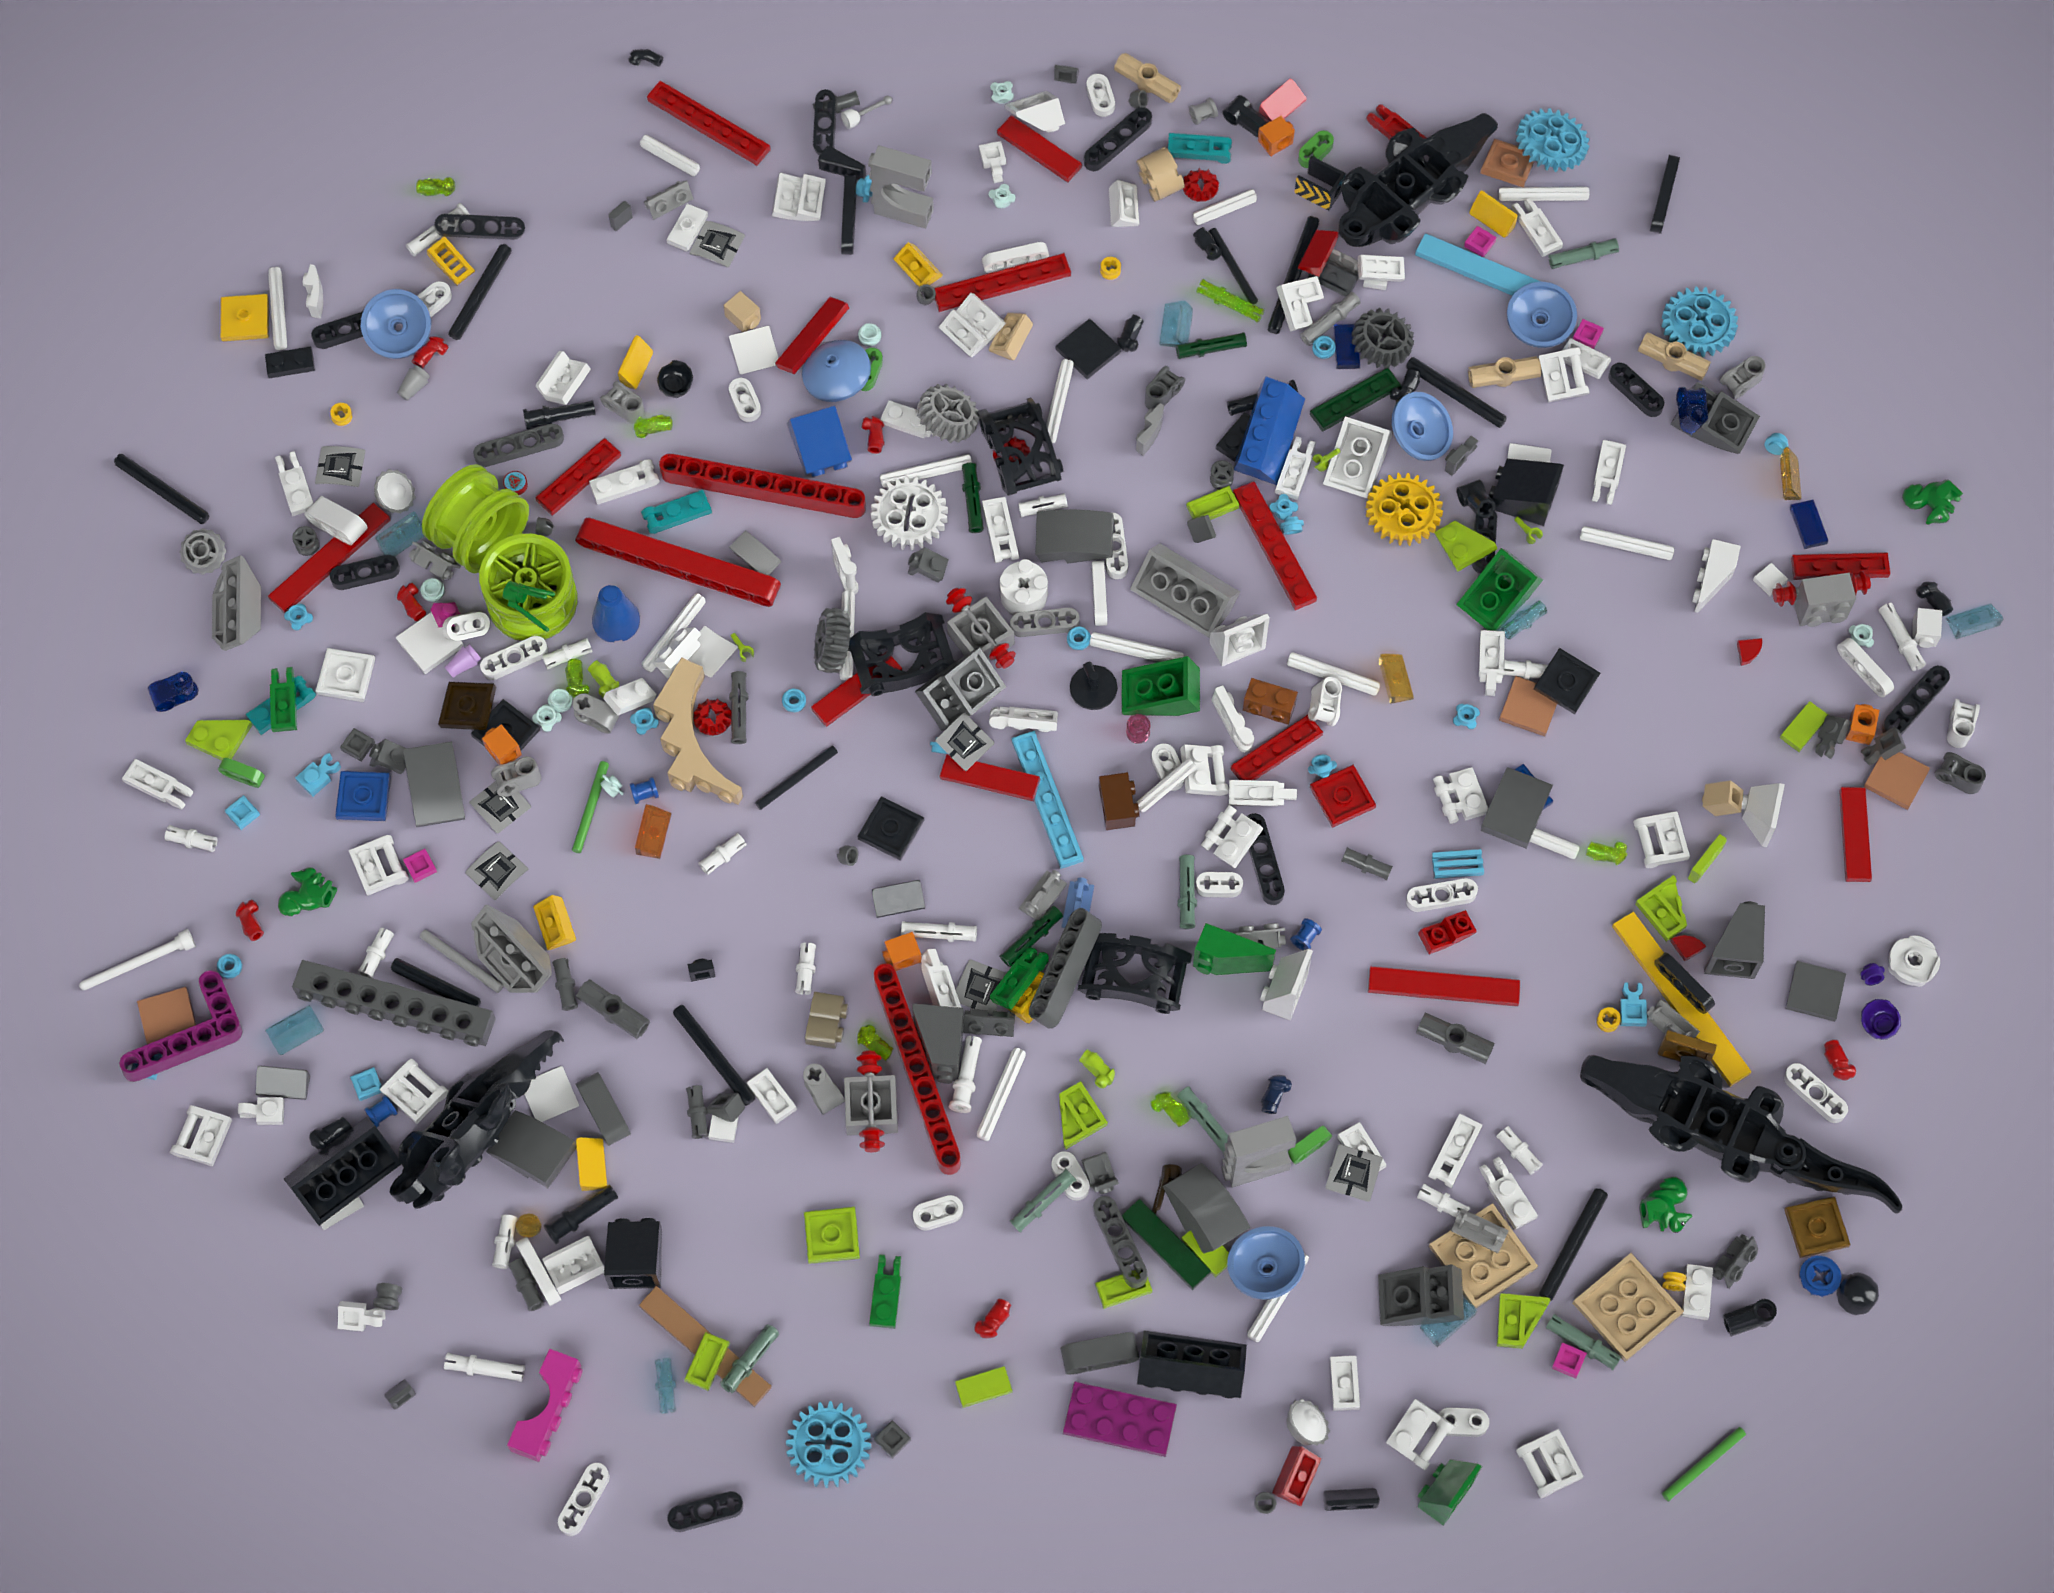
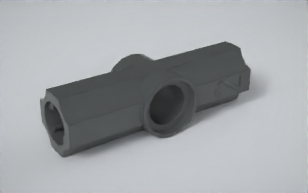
(624, 1017)
(1440, 1030)

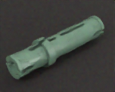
(1592, 251)
(1187, 901)
(1199, 1112)
(1021, 1222)
(1584, 1342)
(743, 1366)

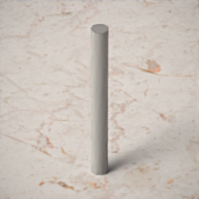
(461, 961)

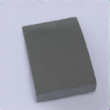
(1727, 423)
(1074, 535)
(960, 688)
(434, 784)
(1516, 807)
(532, 1148)
(1205, 1208)
(1421, 1296)

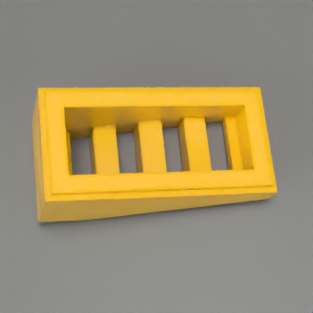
(443, 244)

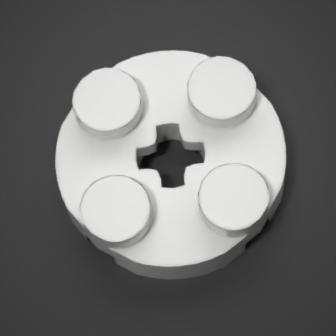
(1901, 967)

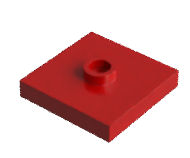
(1342, 796)

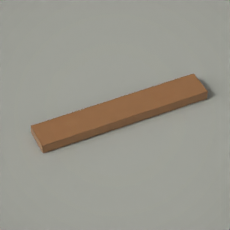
(690, 1334)

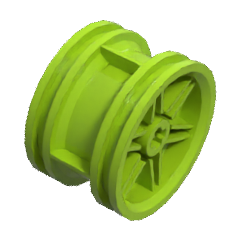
(473, 515)
(542, 566)

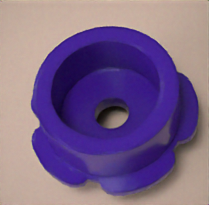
(1872, 974)

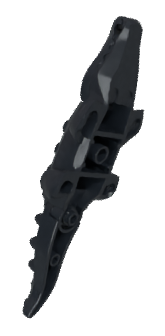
(1743, 1133)

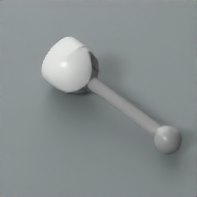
(851, 117)

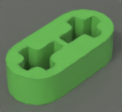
(1312, 146)
(875, 368)
(241, 772)
(1309, 1144)

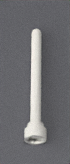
(182, 941)

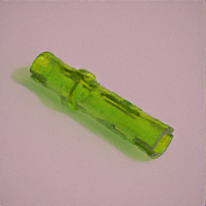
(1229, 300)

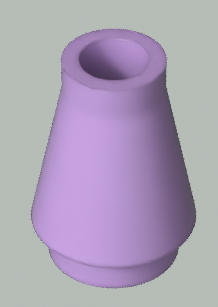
(463, 660)

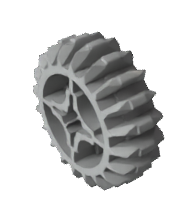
(947, 413)

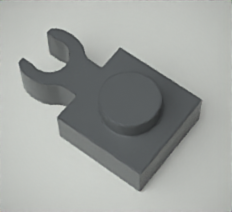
(1458, 457)
(1832, 732)
(1886, 746)

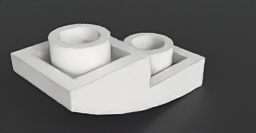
(315, 292)

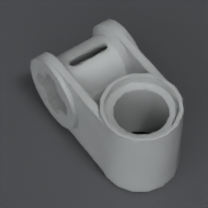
(1741, 379)
(621, 400)
(597, 714)
(516, 776)
(823, 1092)

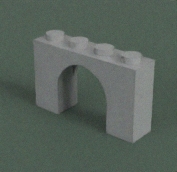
(892, 201)
(1258, 1152)

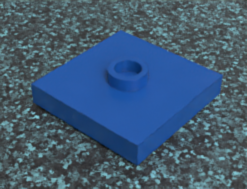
(363, 796)

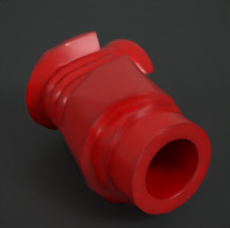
(426, 352)
(875, 435)
(411, 605)
(249, 923)
(1837, 1058)
(993, 1320)

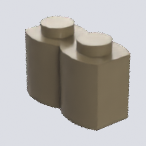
(825, 1020)

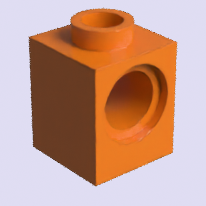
(1276, 135)
(1862, 733)
(501, 745)
(902, 951)

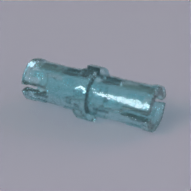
(1524, 619)
(665, 1385)

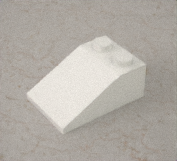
(1360, 457)
(1240, 638)
(1286, 984)

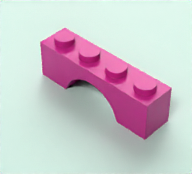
(532, 1436)

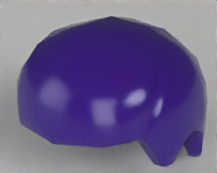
(1880, 1019)

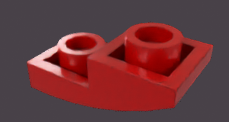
(1448, 932)

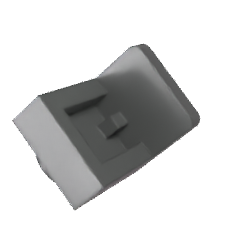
(928, 564)
(388, 755)
(1100, 1173)

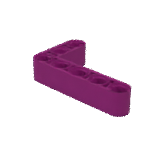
(190, 1036)

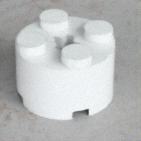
(1023, 587)

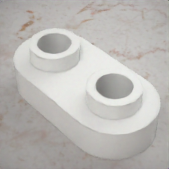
(1102, 96)
(430, 299)
(744, 401)
(464, 625)
(1164, 768)
(1075, 1169)
(937, 1211)
(1463, 1421)

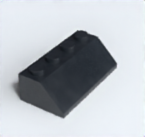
(342, 1171)
(1192, 1364)

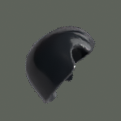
(675, 379)
(1857, 1293)

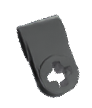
(1163, 385)
(1959, 773)

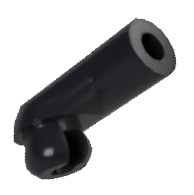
(645, 54)

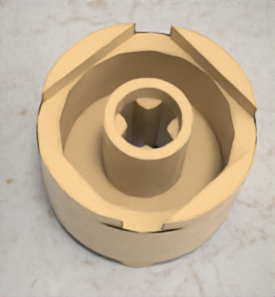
(1160, 173)

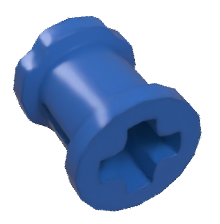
(644, 790)
(1306, 934)
(381, 1111)

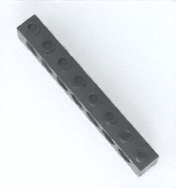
(312, 974)

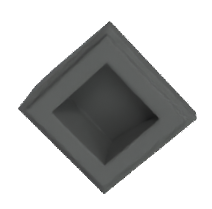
(1066, 74)
(1201, 528)
(726, 1106)
(400, 1394)

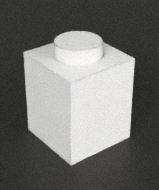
(1927, 627)

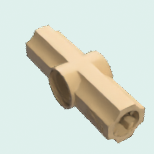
(1138, 72)
(1662, 351)
(1517, 370)

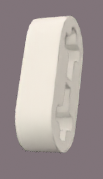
(1219, 884)

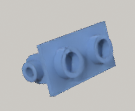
(1079, 896)

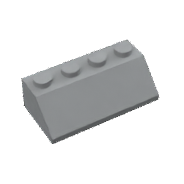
(1184, 589)

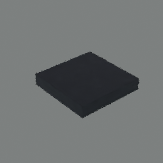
(1088, 348)
(1567, 681)
(515, 722)
(890, 828)

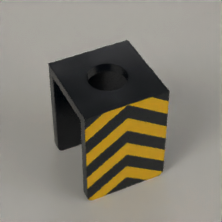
(1316, 193)

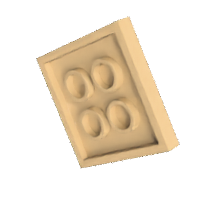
(1484, 1270)
(1628, 1307)

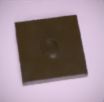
(467, 705)

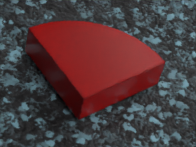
(1748, 650)
(1687, 946)

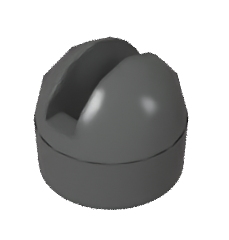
(1138, 99)
(929, 293)
(544, 526)
(849, 851)
(1265, 1509)

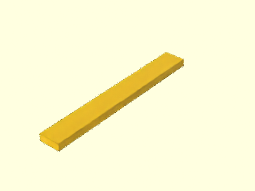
(1646, 951)

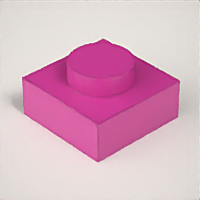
(1480, 241)
(1588, 333)
(442, 611)
(420, 865)
(1569, 1360)

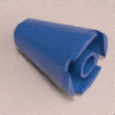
(614, 615)

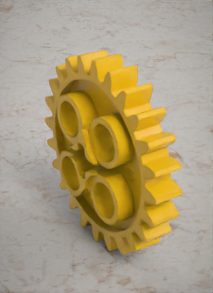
(1404, 509)

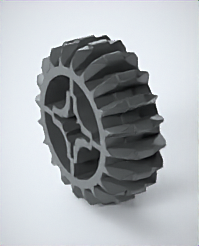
(1395, 345)
(832, 640)

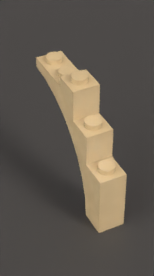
(690, 766)

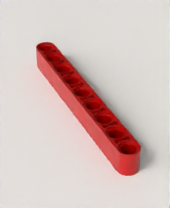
(770, 493)
(678, 562)
(917, 1079)

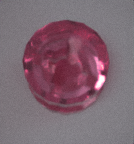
(1137, 723)

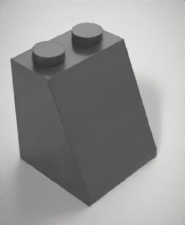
(1741, 945)
(941, 1038)

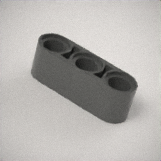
(603, 1109)
(1099, 1353)

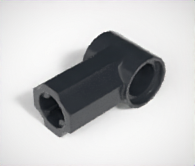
(1242, 113)
(1476, 498)
(1748, 1318)

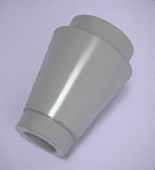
(414, 381)

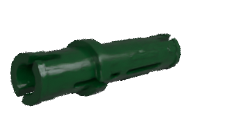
(1212, 345)
(971, 489)
(1052, 916)

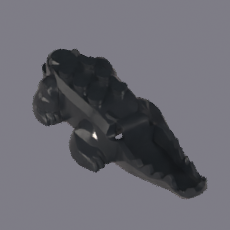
(1389, 202)
(467, 1125)

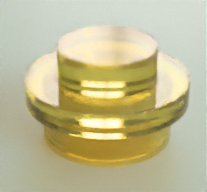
(528, 1225)

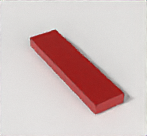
(1039, 148)
(812, 335)
(578, 476)
(1820, 565)
(844, 697)
(1277, 750)
(992, 778)
(1855, 834)

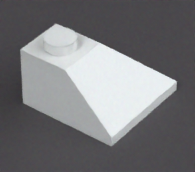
(1039, 110)
(1762, 810)

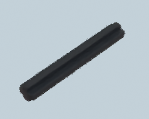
(433, 983)

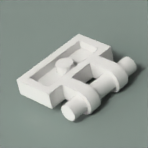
(1467, 792)
(1238, 839)

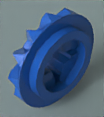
(1820, 1264)

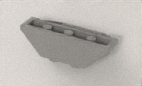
(235, 604)
(510, 952)

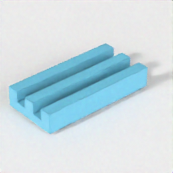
(1479, 871)

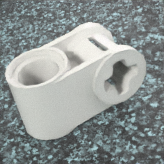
(1326, 704)
(1962, 719)

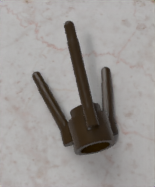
(1168, 1173)

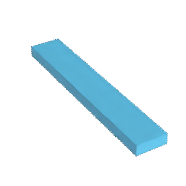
(1472, 265)
(1048, 801)

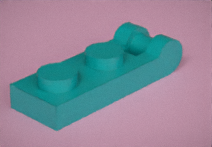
(1200, 147)
(676, 512)
(261, 716)

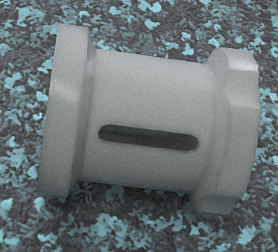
(1203, 111)

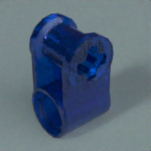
(1691, 405)
(171, 691)

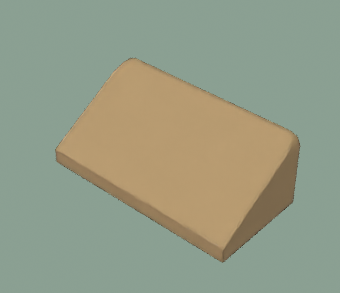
(1011, 336)

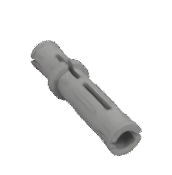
(1334, 315)

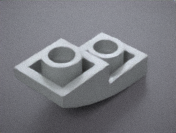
(1153, 424)
(755, 553)

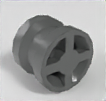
(1222, 469)
(300, 539)
(387, 1296)

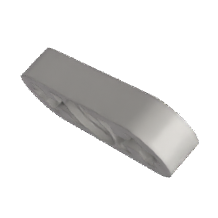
(1026, 617)

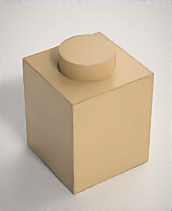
(742, 312)
(1722, 798)

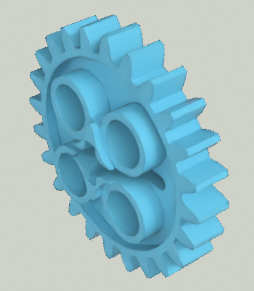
(1552, 139)
(1700, 321)
(830, 1420)

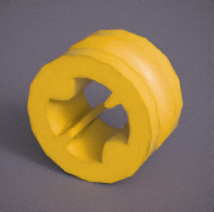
(1113, 273)
(345, 409)
(1610, 1012)
(1674, 1281)

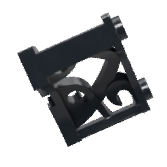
(1008, 471)
(873, 641)
(1167, 958)

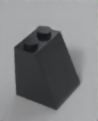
(1526, 489)
(633, 1254)

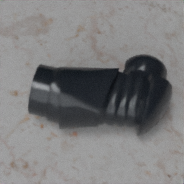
(1207, 243)
(1130, 332)
(1409, 385)
(1935, 597)
(329, 1133)

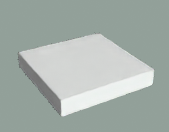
(427, 643)
(345, 675)

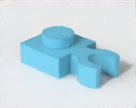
(316, 777)
(1633, 1010)

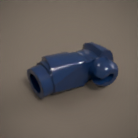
(1273, 1095)

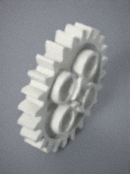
(930, 516)

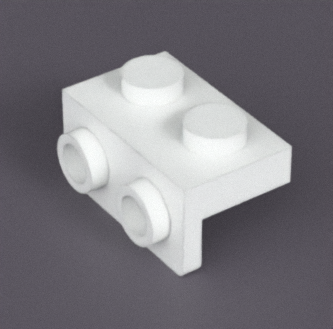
(562, 378)
(682, 646)
(573, 1265)

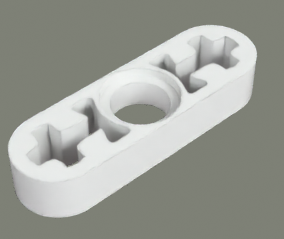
(1014, 256)
(1121, 554)
(1099, 593)
(511, 667)
(1865, 667)
(1422, 892)
(1834, 1100)
(538, 1271)
(567, 1513)

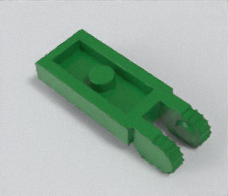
(283, 702)
(1019, 978)
(885, 1295)

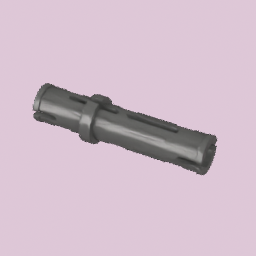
(738, 682)

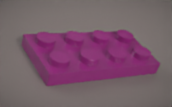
(1120, 1419)

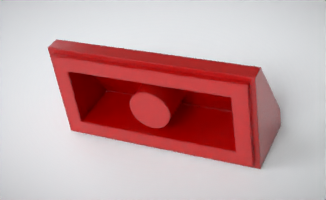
(1318, 252)
(1296, 1475)

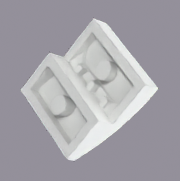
(798, 197)
(972, 325)

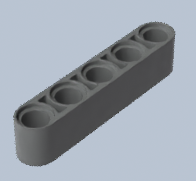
(1065, 968)

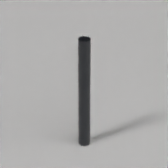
(1234, 268)
(796, 777)

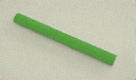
(590, 808)
(1703, 1464)

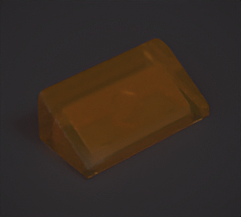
(652, 832)

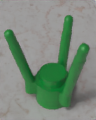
(518, 593)

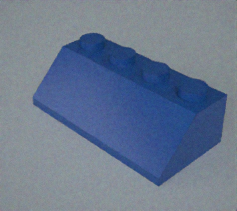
(1269, 431)

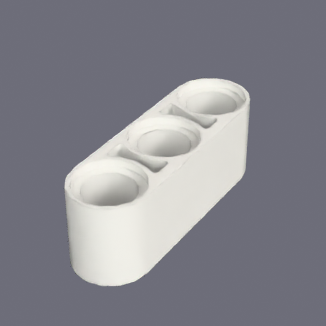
(336, 520)

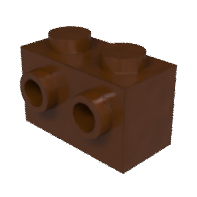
(1117, 801)

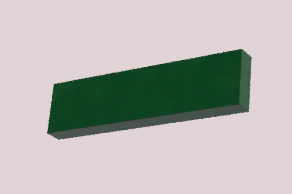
(1354, 399)
(1166, 1244)

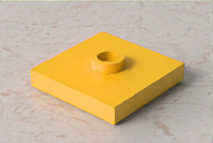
(244, 317)

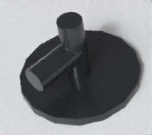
(1093, 687)

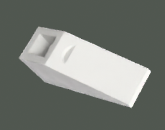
(1719, 568)

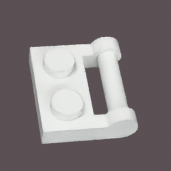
(1556, 377)
(844, 566)
(1199, 780)
(1669, 836)
(371, 869)
(408, 1097)
(208, 1137)
(1412, 1429)
(1557, 1459)

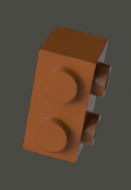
(1270, 701)

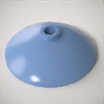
(1546, 303)
(387, 311)
(838, 379)
(1422, 426)
(1265, 1249)

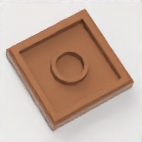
(1507, 163)
(1527, 707)
(1897, 779)
(166, 1014)

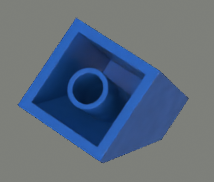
(819, 441)

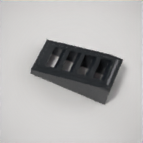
(840, 164)

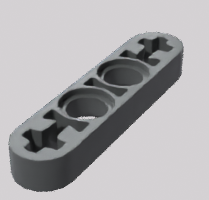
(517, 441)
(1120, 1241)

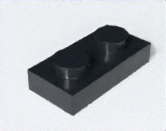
(1337, 278)
(289, 362)
(1232, 440)

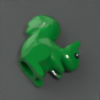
(1936, 496)
(310, 895)
(1660, 1206)

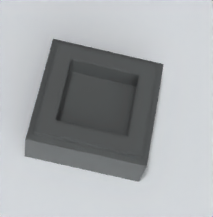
(620, 215)
(357, 744)
(892, 1439)

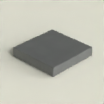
(1816, 991)

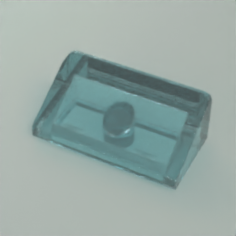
(1176, 324)
(400, 535)
(1974, 621)
(294, 1030)
(1441, 1332)

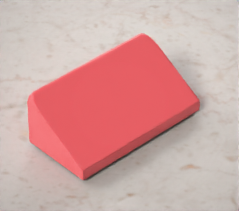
(1282, 101)

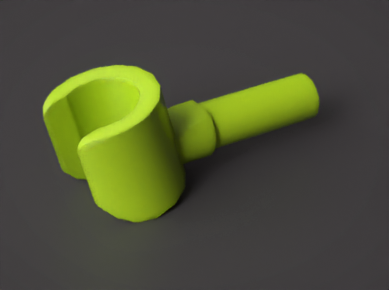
(1323, 465)
(1529, 531)
(742, 648)

